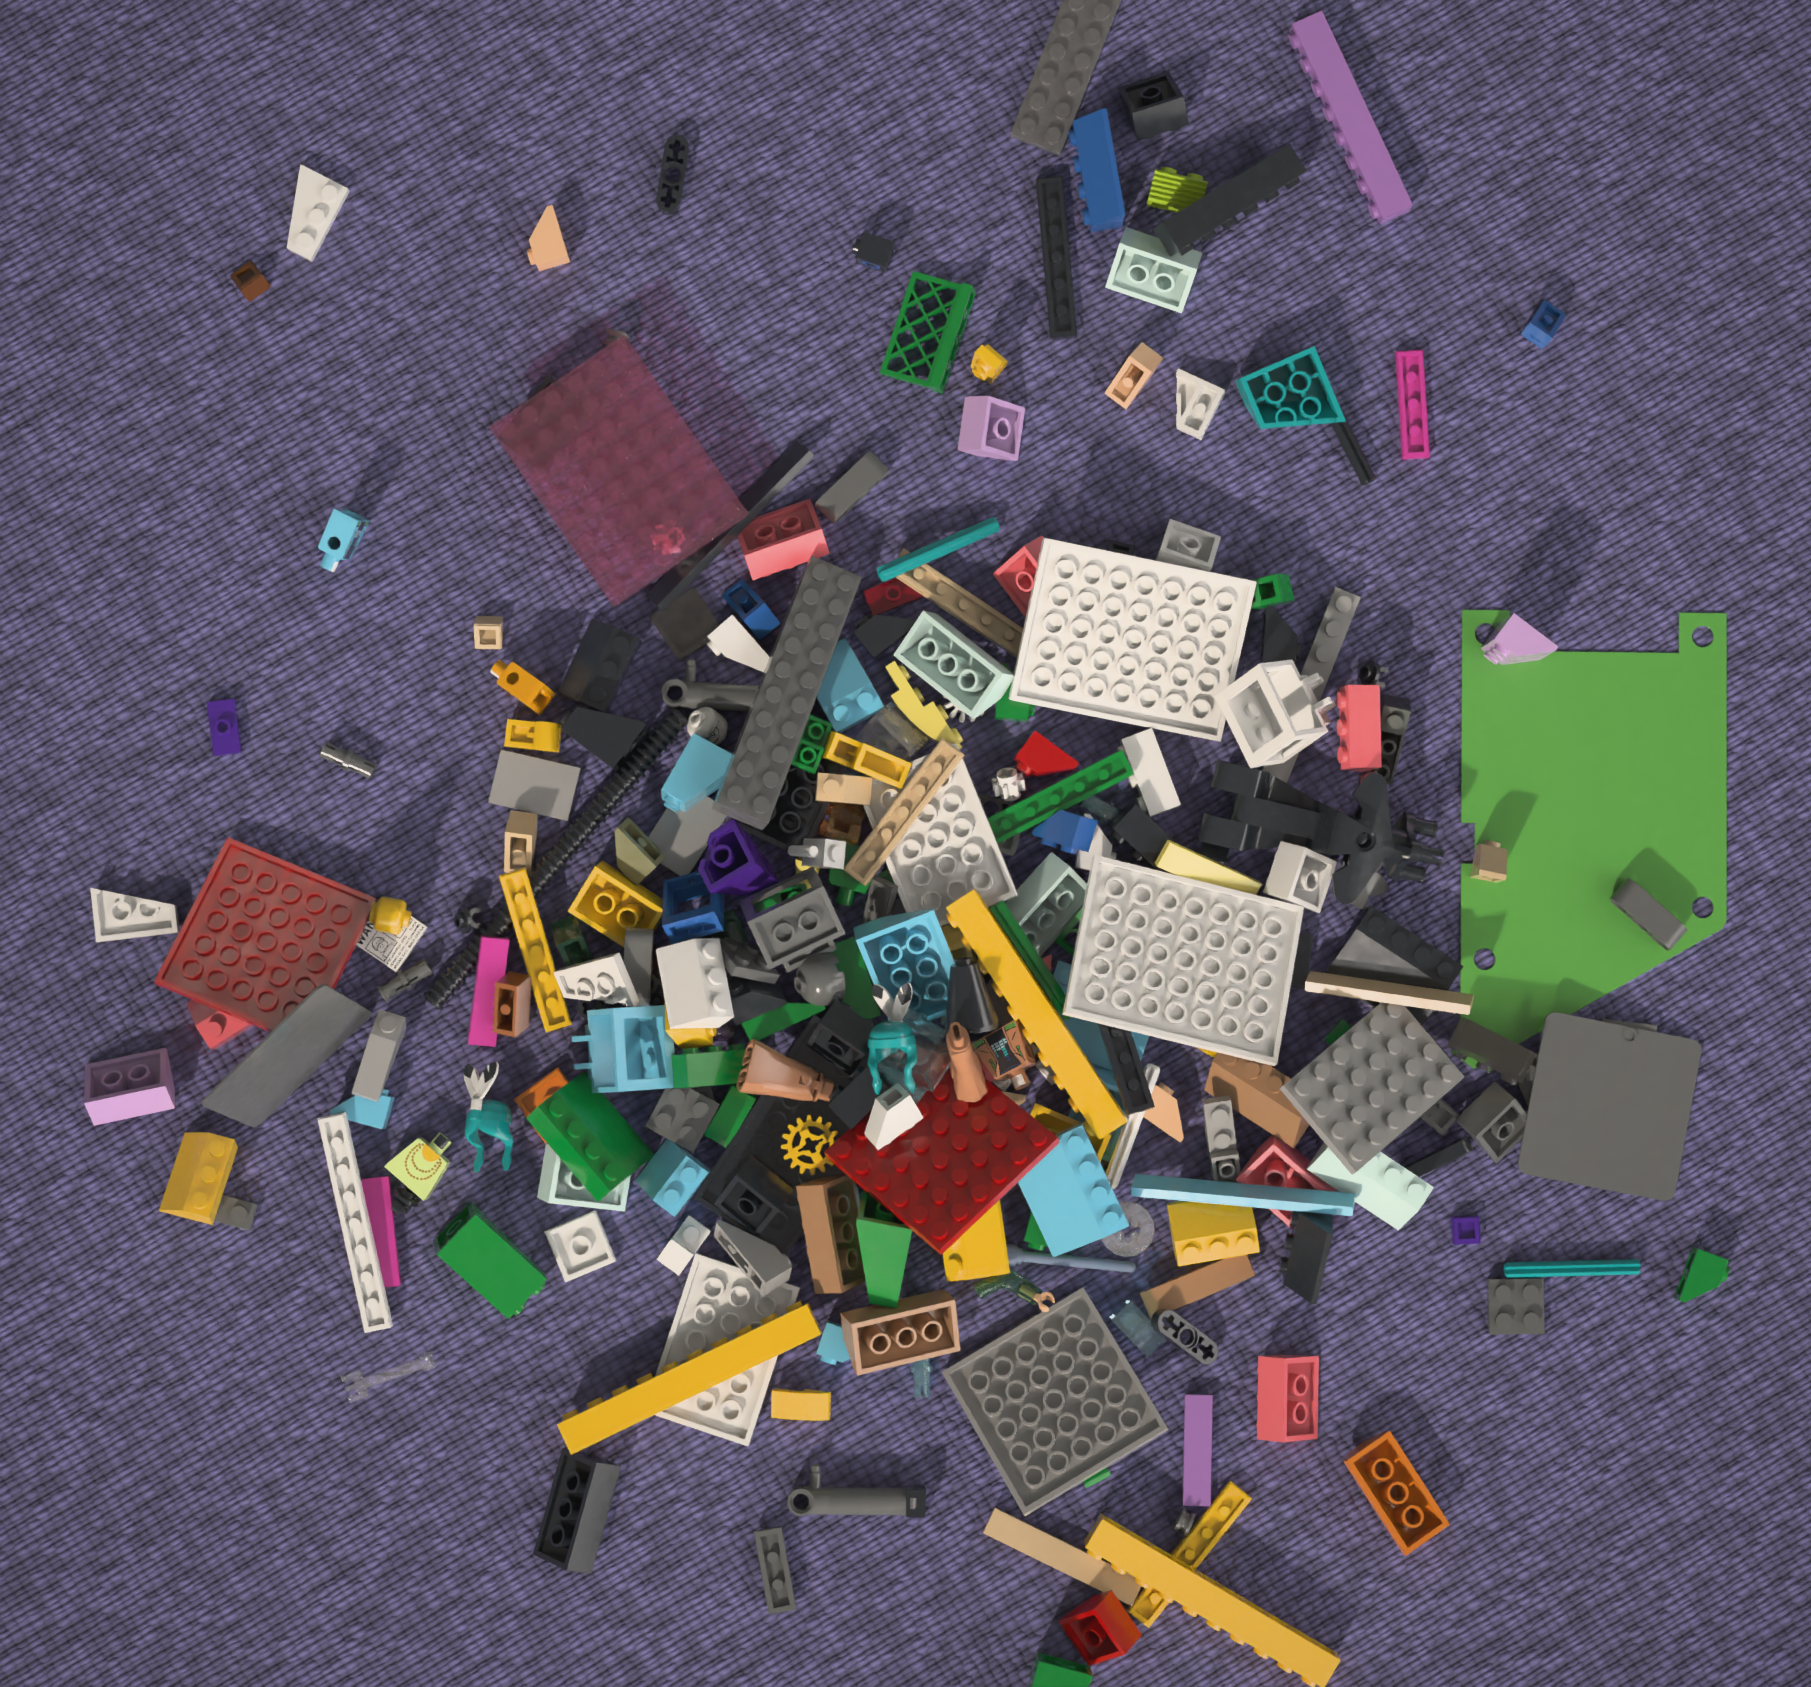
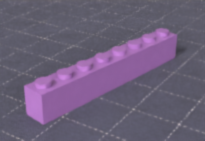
(1350, 118)

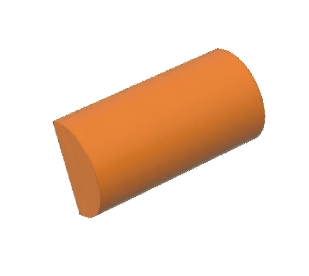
(1395, 1491)

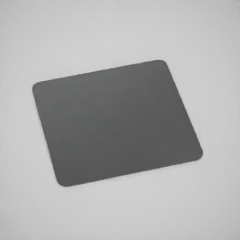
(287, 1056)
(1609, 1108)

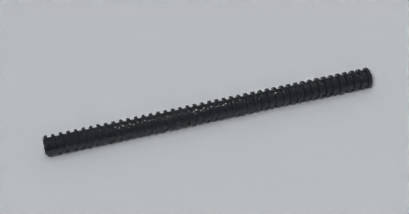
(563, 851)

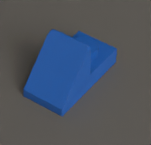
(1543, 324)

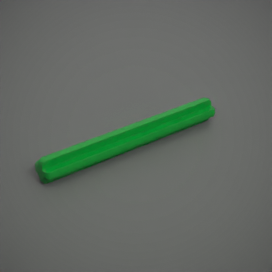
(1030, 956)

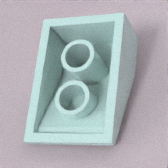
(562, 1187)

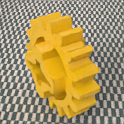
(804, 1132)

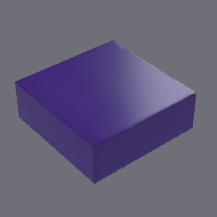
(1465, 1230)

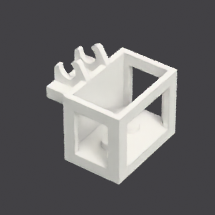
(1275, 713)

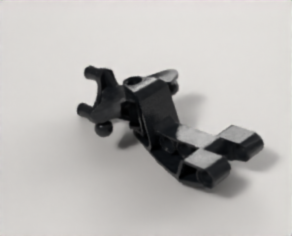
(1274, 811)

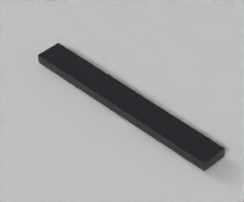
(754, 502)

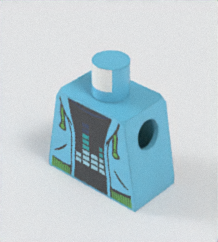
(347, 528)

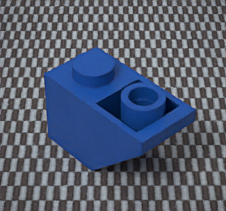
(1069, 830)

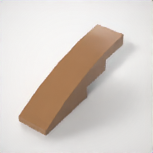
(1197, 1283)

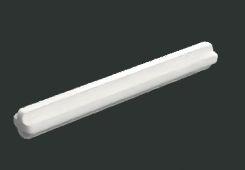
(1129, 1133)

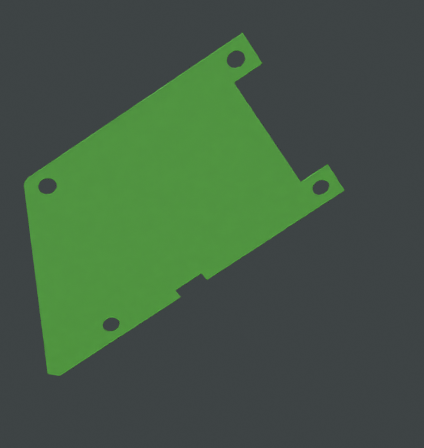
(1588, 780)

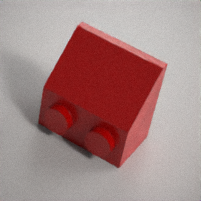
(1043, 758)
(1100, 1628)

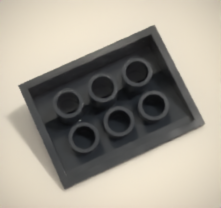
(796, 811)
(1392, 954)

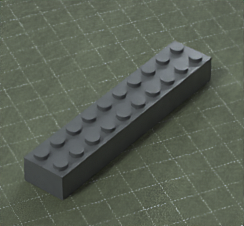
(786, 693)

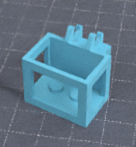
(628, 1049)

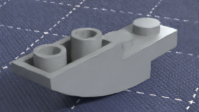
(1221, 1139)

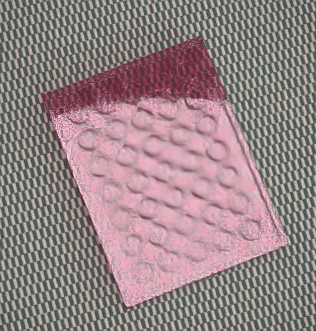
(619, 471)

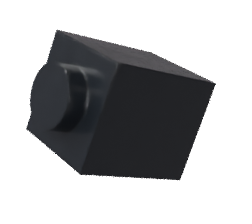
(873, 252)

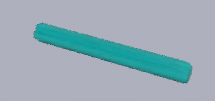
(938, 549)
(1572, 1268)

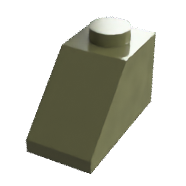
(635, 852)

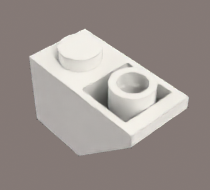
(891, 1116)

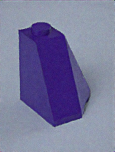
(735, 863)

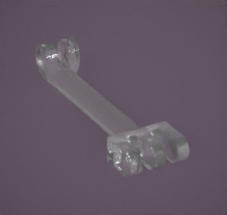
(361, 1384)

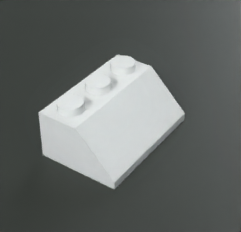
(695, 984)

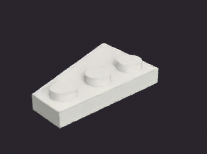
(313, 212)
(129, 917)
(598, 979)

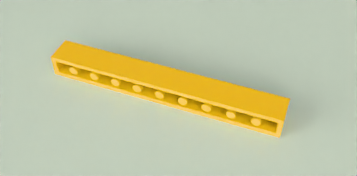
(1036, 1013)
(690, 1377)
(1212, 1601)

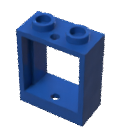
(695, 922)

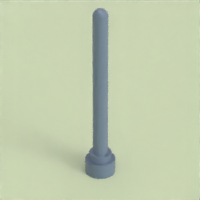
(1017, 1255)

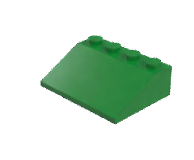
(590, 1136)

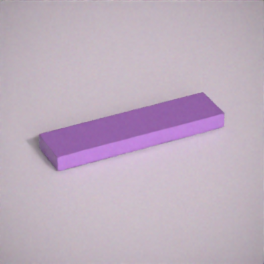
(1197, 1450)

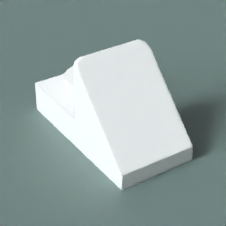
(684, 1245)

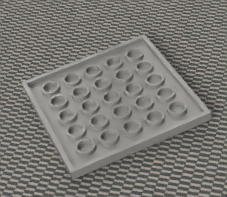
(1054, 1401)

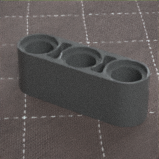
(852, 487)
(1648, 914)
(639, 961)

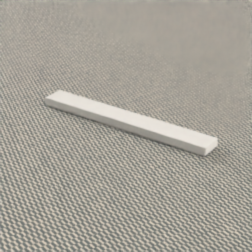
(355, 1222)

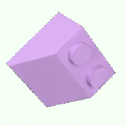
(991, 428)

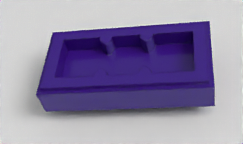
(224, 727)

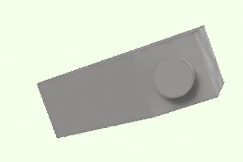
(379, 1055)
(756, 1258)

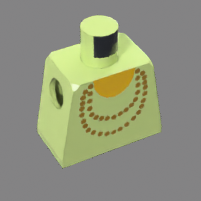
(421, 1165)

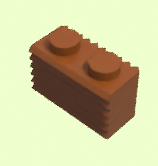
(512, 1004)

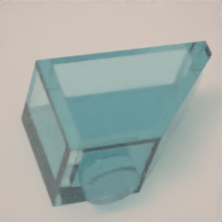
(1137, 1327)

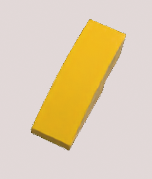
(866, 759)

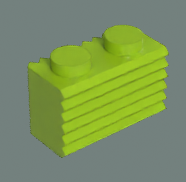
(1175, 191)

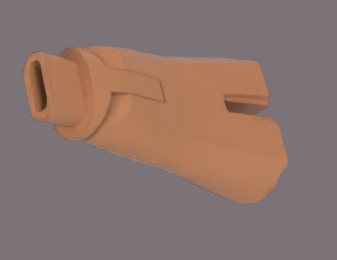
(964, 1065)
(778, 1075)

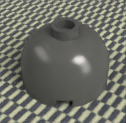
(819, 980)

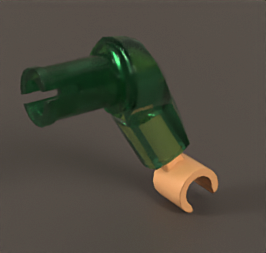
(1015, 1284)

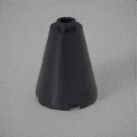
(969, 998)

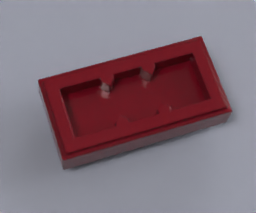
(889, 596)

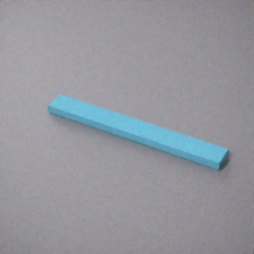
(1243, 1194)

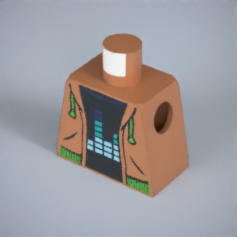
(1007, 1054)

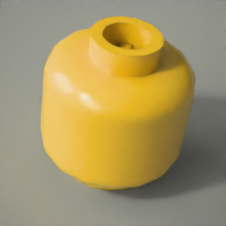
(390, 915)

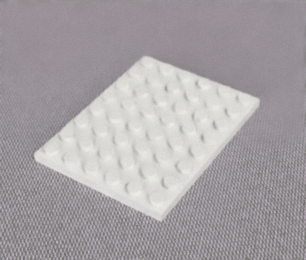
(1131, 639)
(1183, 960)

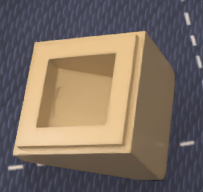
(488, 632)

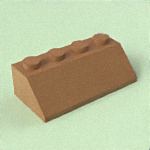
(1257, 1095)
(829, 1223)
(892, 1337)

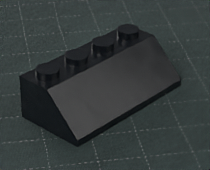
(576, 1511)

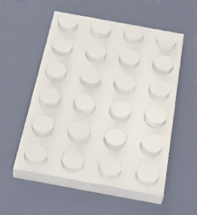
(946, 847)
(715, 1306)

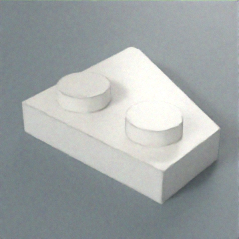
(1195, 403)

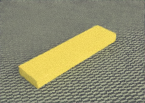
(1195, 866)

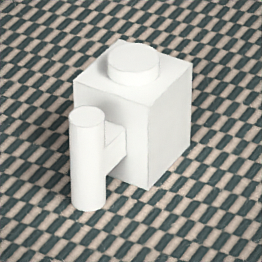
(820, 853)

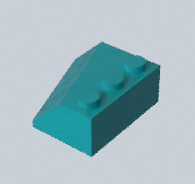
(1290, 393)

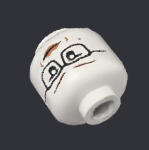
(708, 725)

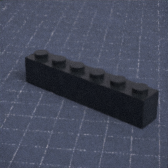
(1230, 200)

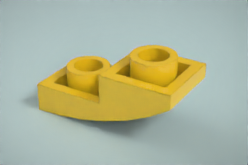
(800, 1404)

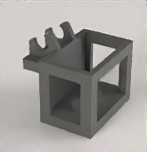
(795, 926)

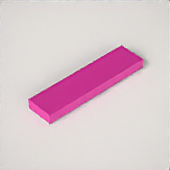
(1412, 404)
(490, 969)
(379, 1204)

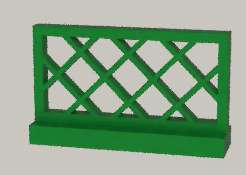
(950, 338)

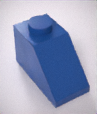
(750, 609)

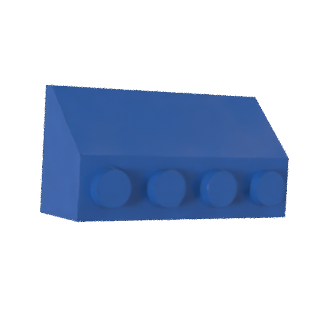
(1097, 171)

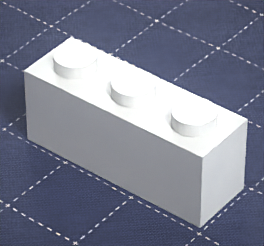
(1150, 773)

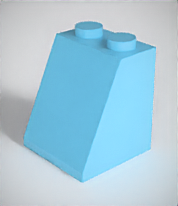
(695, 774)
(672, 1177)

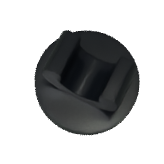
(1370, 673)
(464, 921)
(405, 1200)

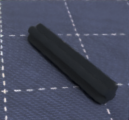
(1354, 452)

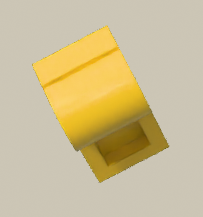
(987, 363)
(533, 735)

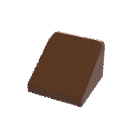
(250, 281)

